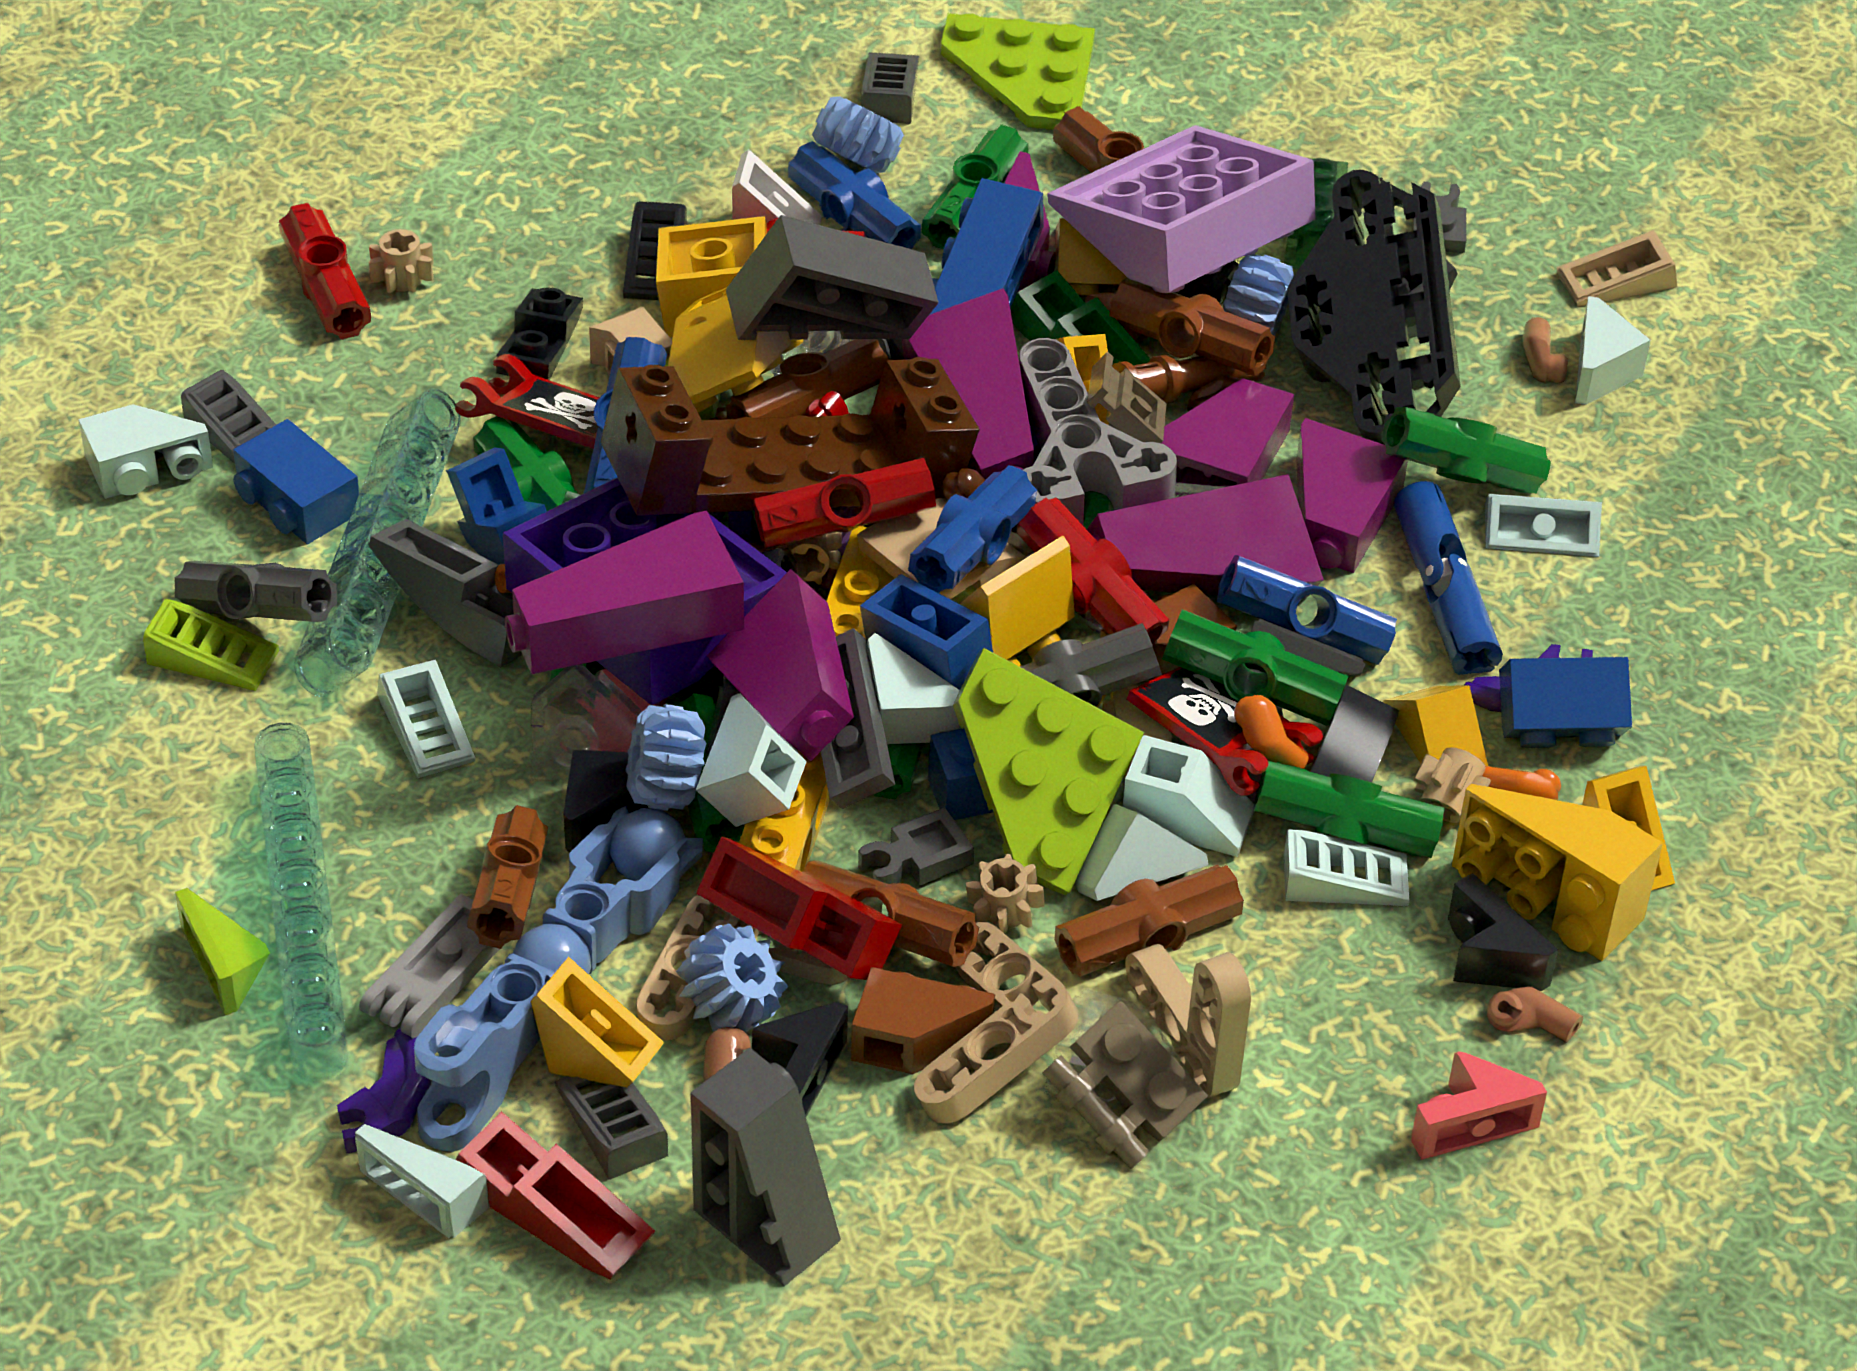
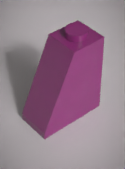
(1230, 435)
(1344, 491)
(790, 665)

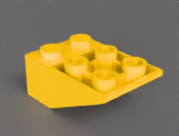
(712, 357)
(1565, 850)

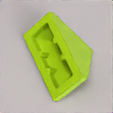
(223, 949)

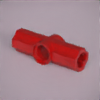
(324, 271)
(881, 495)
(1099, 571)

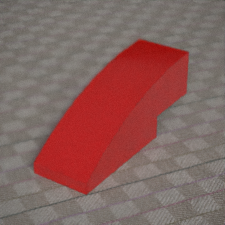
(798, 909)
(555, 1198)

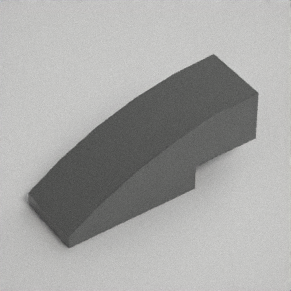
(449, 586)

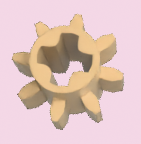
(400, 261)
(816, 555)
(1446, 779)
(1005, 893)

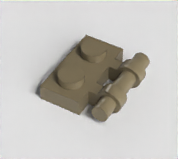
(1136, 1072)

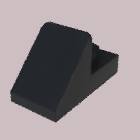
(1497, 941)
(805, 1046)

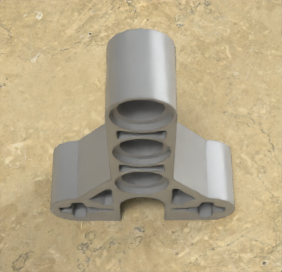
(1080, 449)

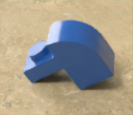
(489, 502)

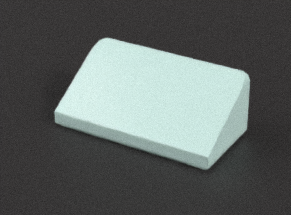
(1542, 525)

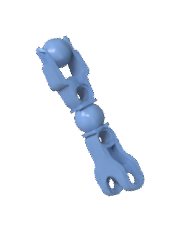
(496, 1026)

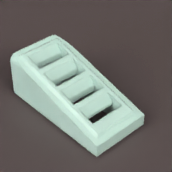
(414, 682)
(1323, 885)
(428, 1183)

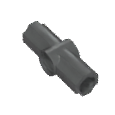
(256, 590)
(1099, 665)

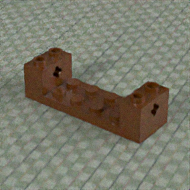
(693, 465)

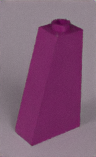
(982, 361)
(1199, 534)
(630, 598)

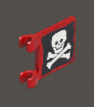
(533, 403)
(1204, 718)

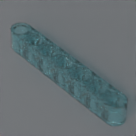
(395, 489)
(301, 904)

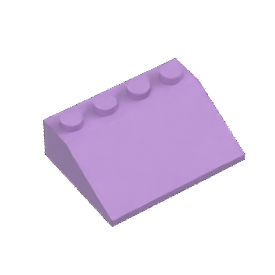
(1189, 205)

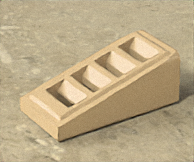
(1643, 249)

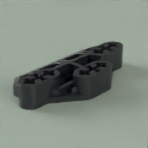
(1362, 305)

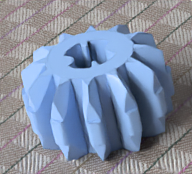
(857, 134)
(1260, 291)
(665, 757)
(732, 978)

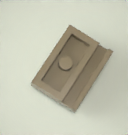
(1128, 402)

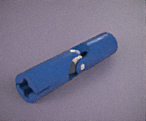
(1447, 579)

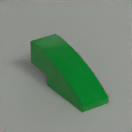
(1056, 311)

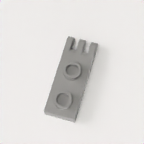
(429, 971)

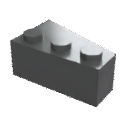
(830, 281)
(760, 1167)

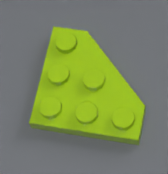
(1024, 64)
(1042, 764)

